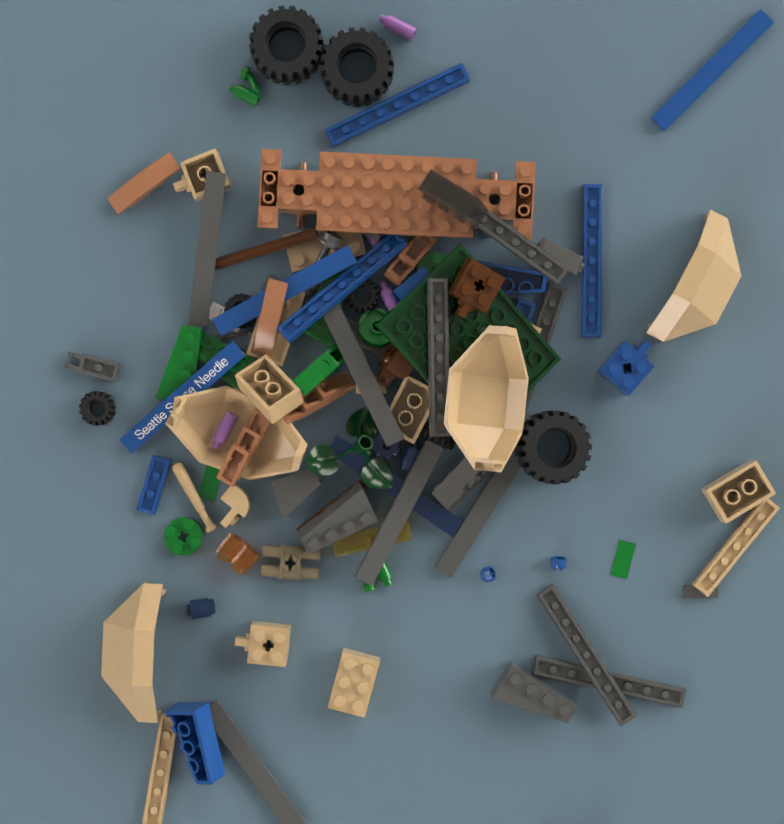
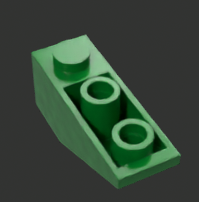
(319, 370)

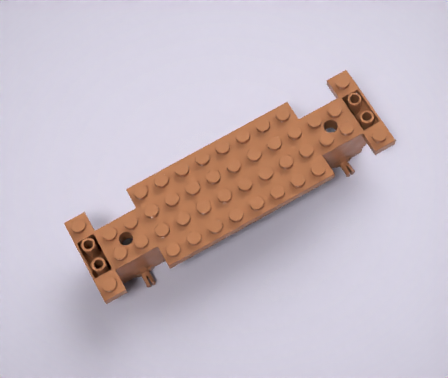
(383, 195)

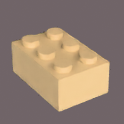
(269, 389)
(411, 407)
(738, 491)
(354, 682)

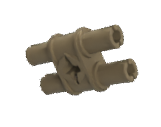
(283, 570)

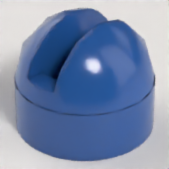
(558, 561)
(488, 574)

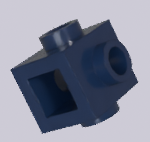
(383, 453)

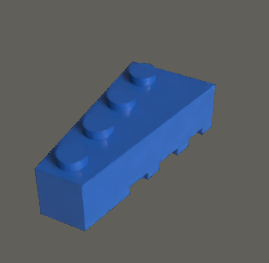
(518, 279)
(198, 740)

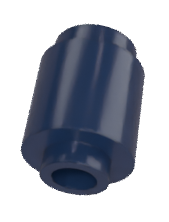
(408, 456)
(201, 608)

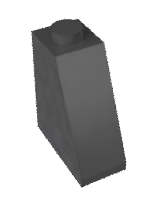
(565, 256)
(294, 489)

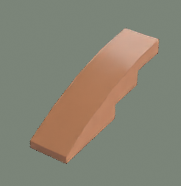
(144, 183)
(270, 317)
(321, 396)
(243, 449)

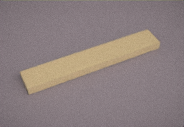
(735, 547)
(160, 772)

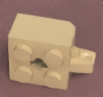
(194, 170)
(255, 643)

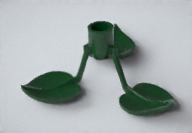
(360, 425)

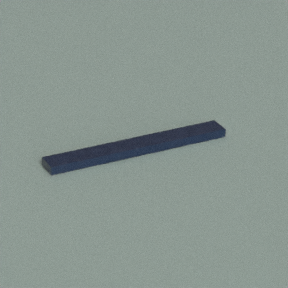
(424, 506)

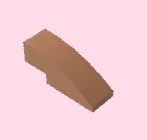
(409, 259)

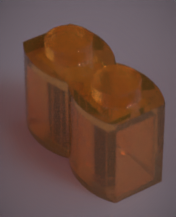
(237, 553)

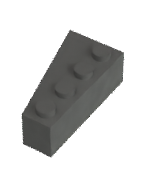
(338, 520)
(530, 693)

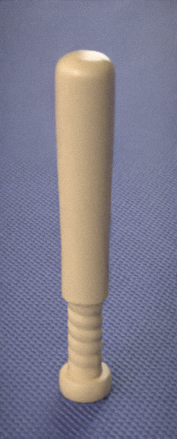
(189, 488)

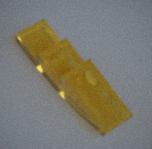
(362, 540)

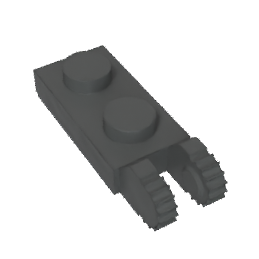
(95, 366)

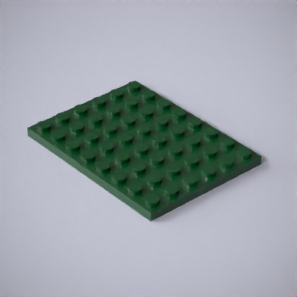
(408, 325)

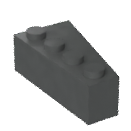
(458, 484)

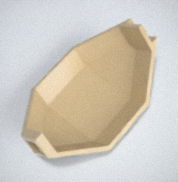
(703, 285)
(488, 398)
(199, 415)
(130, 651)

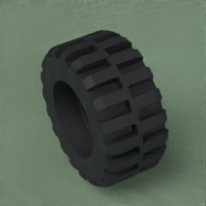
(281, 21)
(357, 42)
(577, 452)

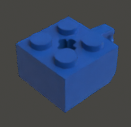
(636, 360)

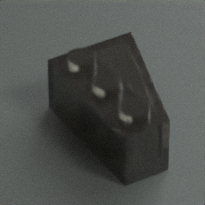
(452, 199)

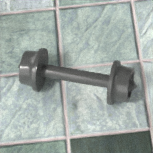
(330, 241)

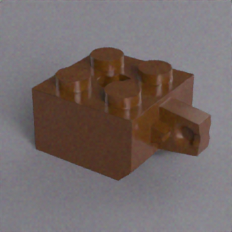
(466, 292)
(392, 366)

